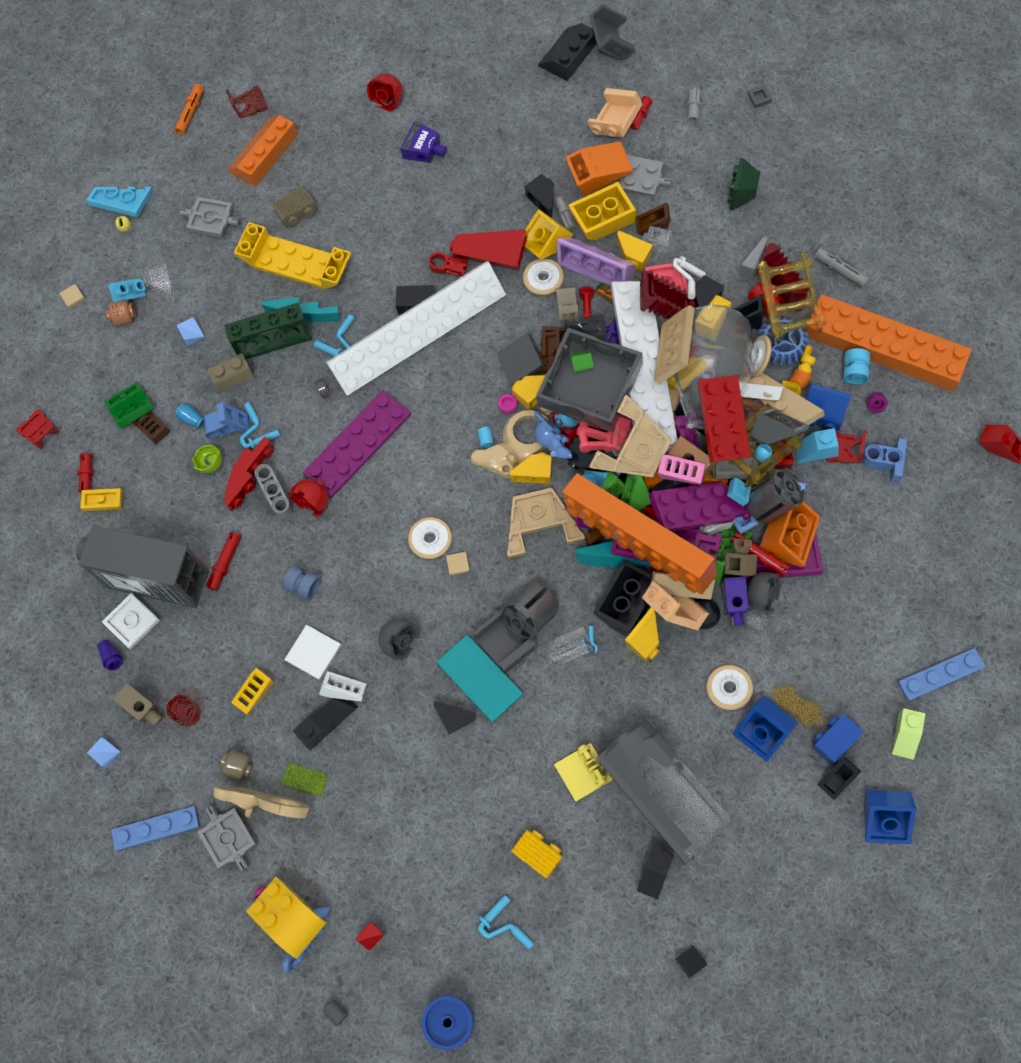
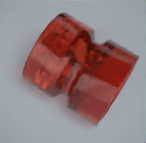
(180, 707)

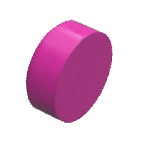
(507, 403)

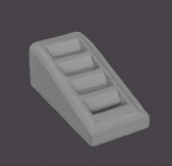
(750, 264)

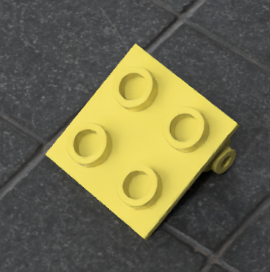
(582, 772)

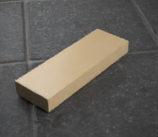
(678, 588)

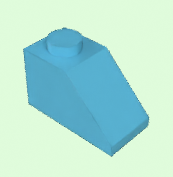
(818, 446)

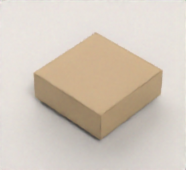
(72, 296)
(457, 563)

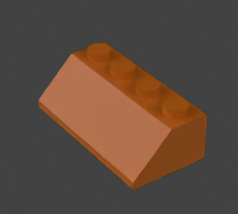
(264, 150)

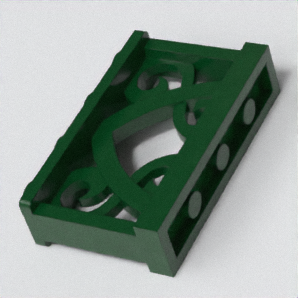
(288, 320)

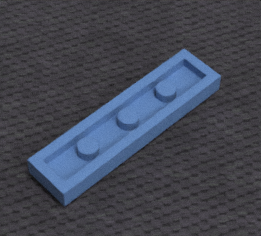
(941, 674)
(155, 828)

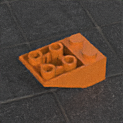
(598, 166)

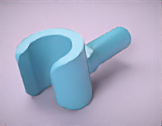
(591, 637)

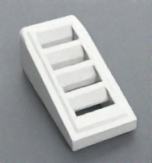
(331, 689)

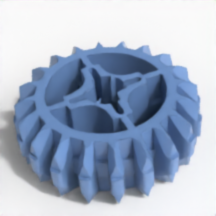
(792, 351)

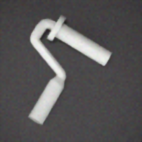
(680, 262)

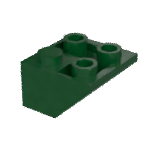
(743, 184)

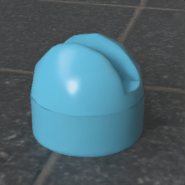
(763, 452)

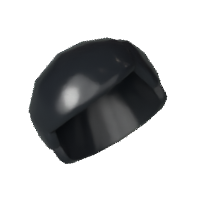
(713, 610)

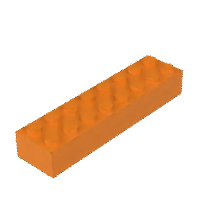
(891, 343)
(640, 534)

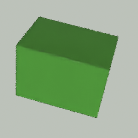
(582, 361)

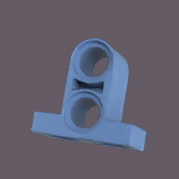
(225, 421)
(882, 462)

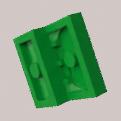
(129, 405)

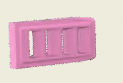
(675, 461)

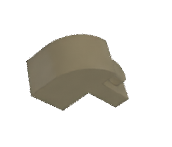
(566, 303)

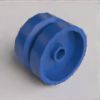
(441, 1035)

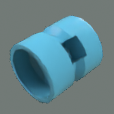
(856, 366)

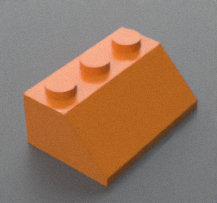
(792, 535)

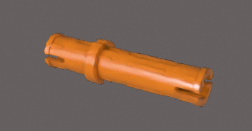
(182, 125)

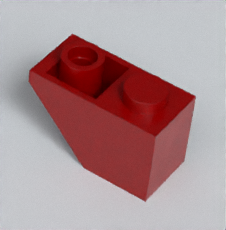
(1002, 442)

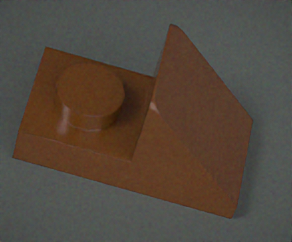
(656, 217)

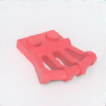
(608, 440)

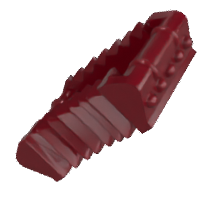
(775, 258)
(662, 296)

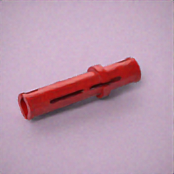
(764, 557)
(223, 561)

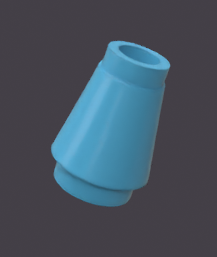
(189, 415)

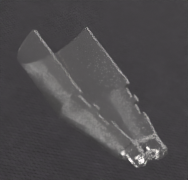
(717, 349)

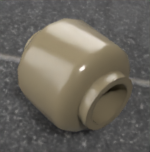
(235, 765)

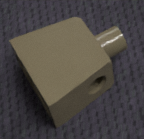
(132, 700)

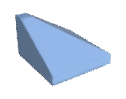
(744, 525)

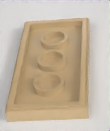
(674, 344)

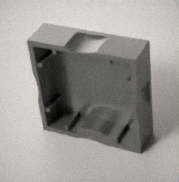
(593, 393)

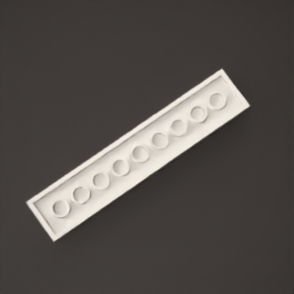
(416, 328)
(640, 332)

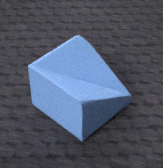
(190, 331)
(104, 752)

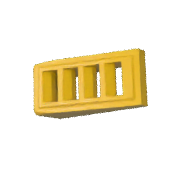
(267, 683)

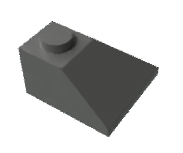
(775, 426)

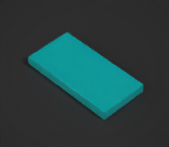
(479, 678)

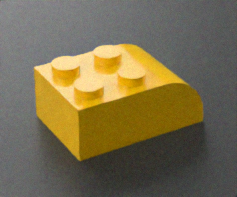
(603, 212)
(286, 917)

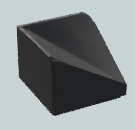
(691, 962)

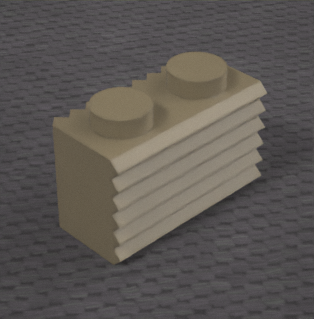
(295, 207)
(230, 373)

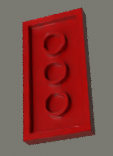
(723, 418)

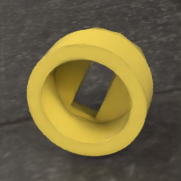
(126, 223)

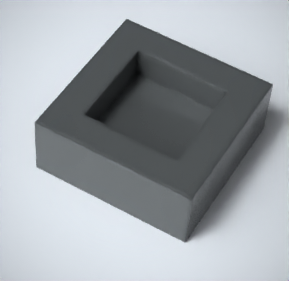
(759, 96)

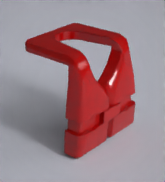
(35, 426)
(846, 442)

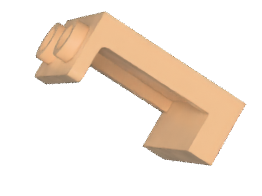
(617, 113)
(675, 609)

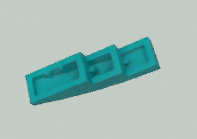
(311, 310)
(601, 556)

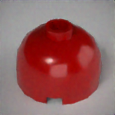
(383, 89)
(310, 495)

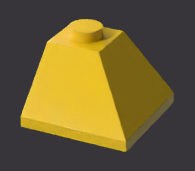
(543, 235)
(644, 637)

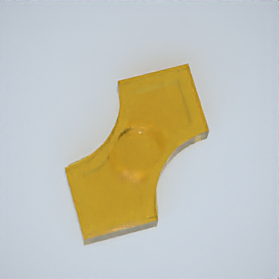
(807, 712)

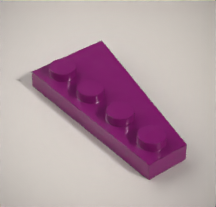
(812, 567)

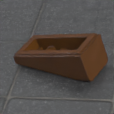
(159, 434)

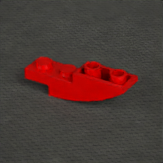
(241, 478)

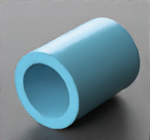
(485, 437)

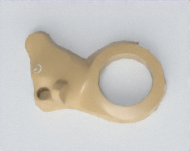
(506, 456)
(250, 798)

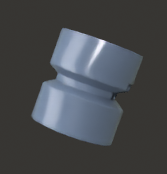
(303, 583)

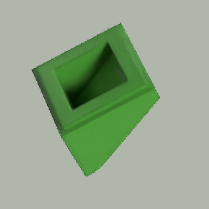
(613, 484)

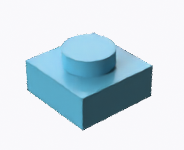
(738, 491)

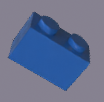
(837, 739)

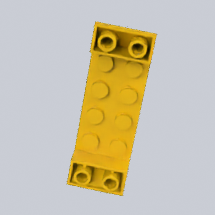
(290, 258)

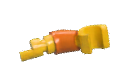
(801, 375)

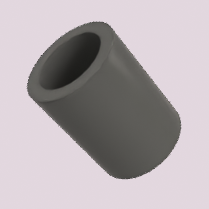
(335, 1013)

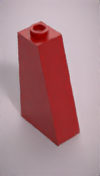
(498, 248)

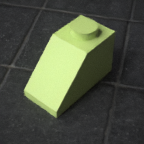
(908, 733)

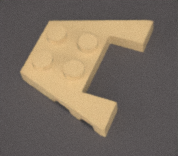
(642, 449)
(536, 513)

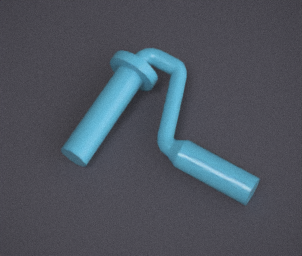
(342, 329)
(254, 418)
(488, 918)

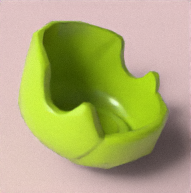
(209, 453)

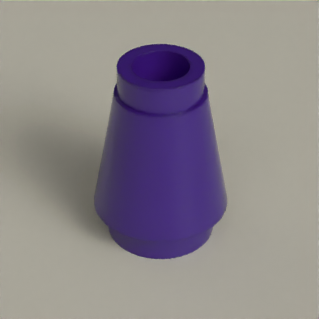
(109, 655)

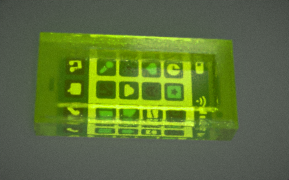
(304, 779)

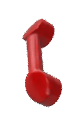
(586, 294)

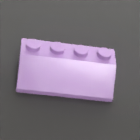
(593, 262)

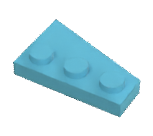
(123, 201)

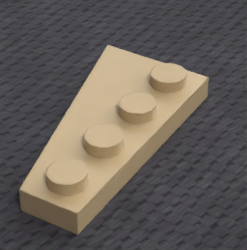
(789, 402)

